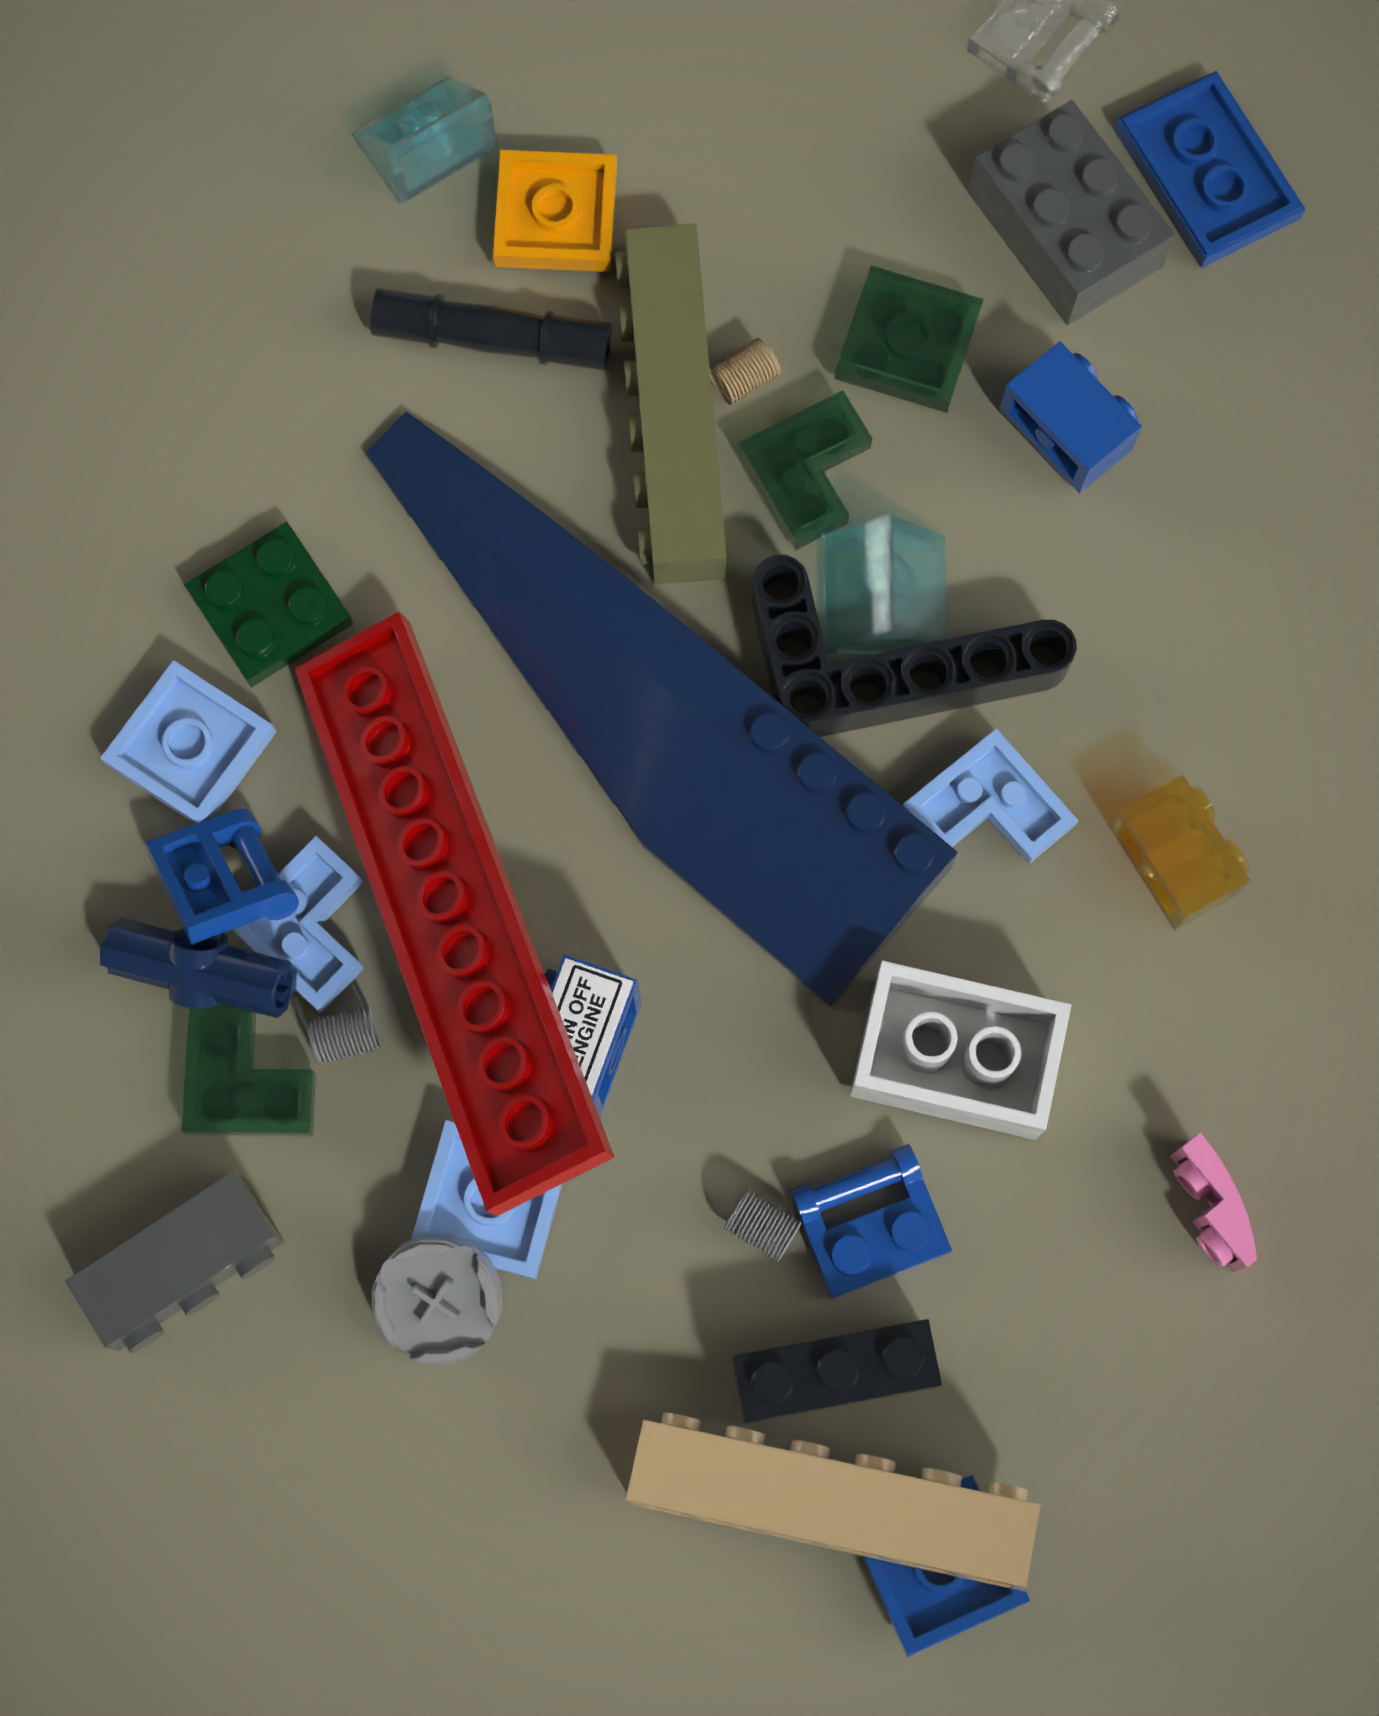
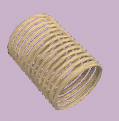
(725, 372)

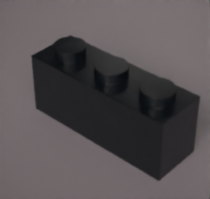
(836, 1371)

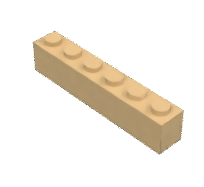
(835, 1503)

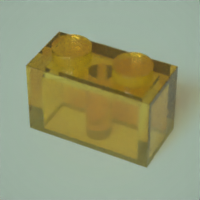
(1180, 851)

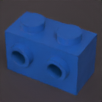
(1070, 416)

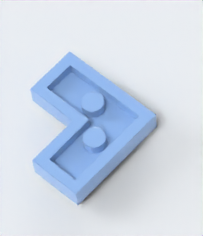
(997, 786)
(322, 963)

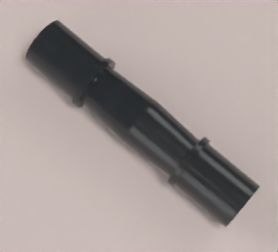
(490, 329)

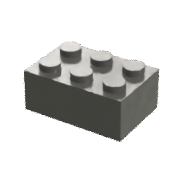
(1070, 212)

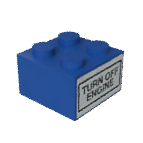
(598, 1017)

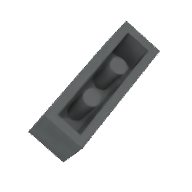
(175, 1264)

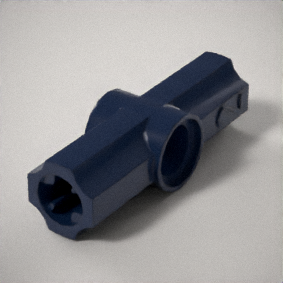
(200, 972)

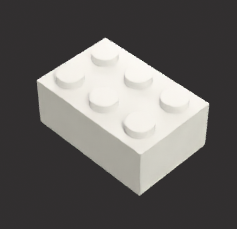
(961, 1050)

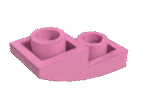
(1225, 1225)

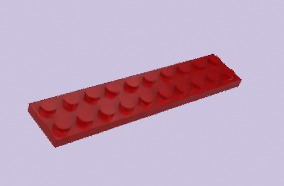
(452, 918)

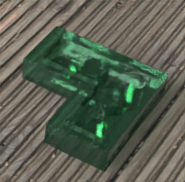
(791, 464)
(225, 1091)

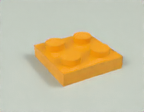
(555, 210)

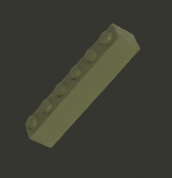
(674, 404)

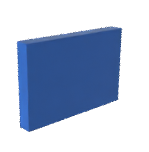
(1209, 169)

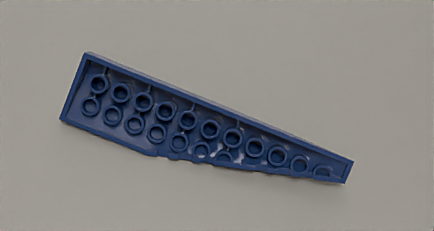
(676, 734)

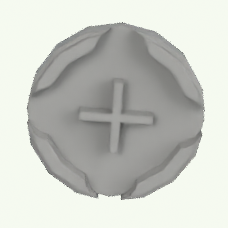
(437, 1299)

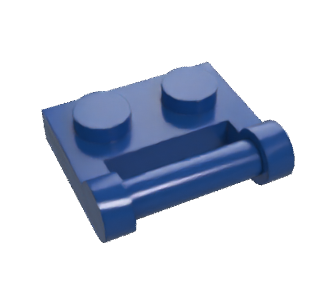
(204, 886)
(879, 1241)

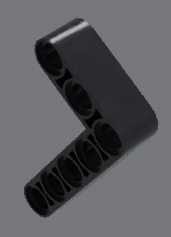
(893, 669)

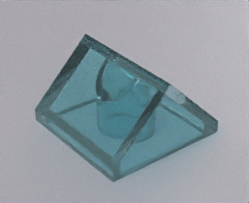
(428, 137)
(884, 587)

